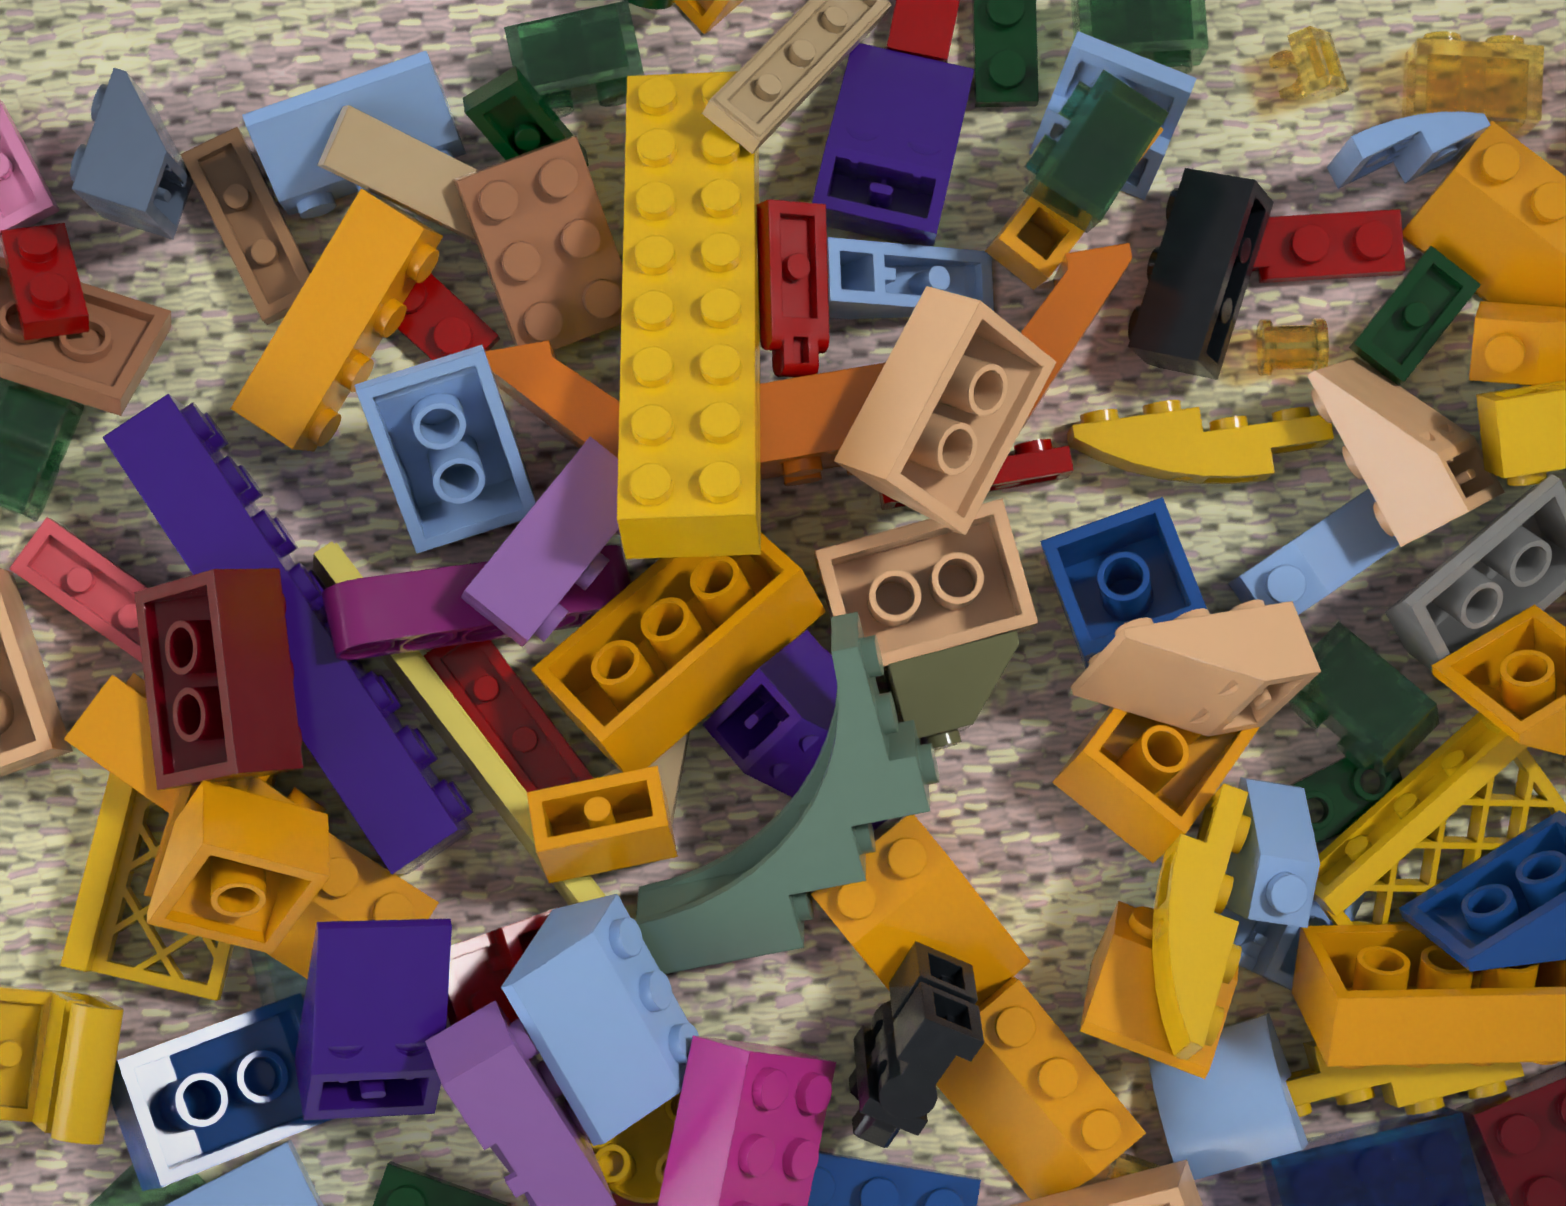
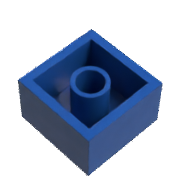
(1120, 573)

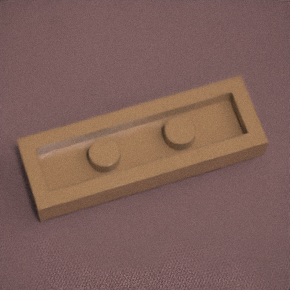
(249, 222)

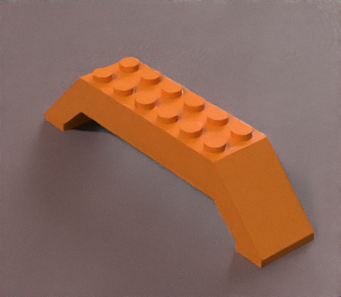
(811, 414)

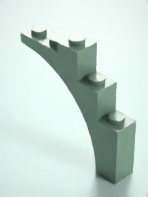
(760, 891)

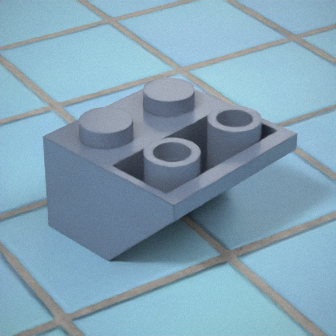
(130, 161)

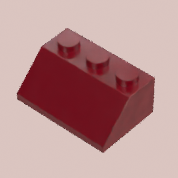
(218, 677)

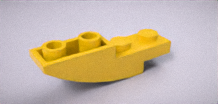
(1173, 447)
(1190, 941)
(1402, 1086)

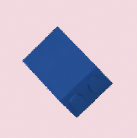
(1504, 905)
(211, 1094)

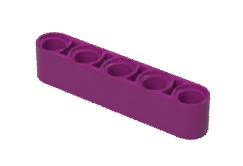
(426, 609)

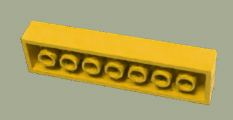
(688, 328)

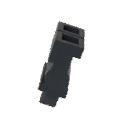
(913, 1044)

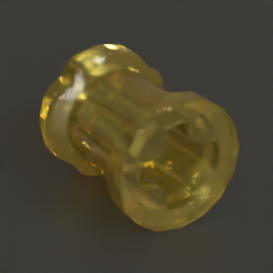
(1291, 346)

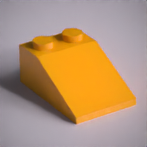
(1148, 776)
(923, 898)

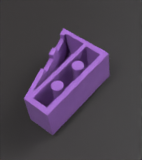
(551, 549)
(518, 1110)

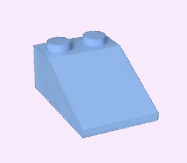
(448, 448)

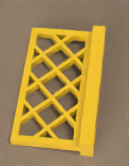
(1417, 814)
(107, 889)

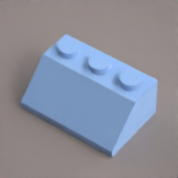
(296, 130)
(601, 1015)

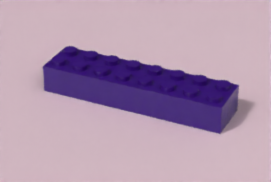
(340, 707)

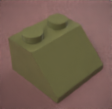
(948, 687)

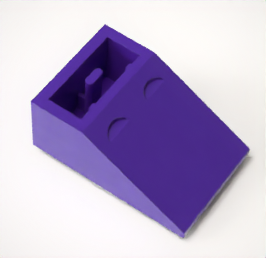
(892, 145)
(780, 716)
(367, 1015)

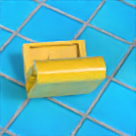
(58, 1061)

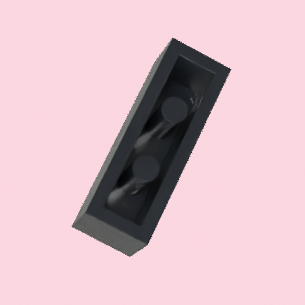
(1200, 273)

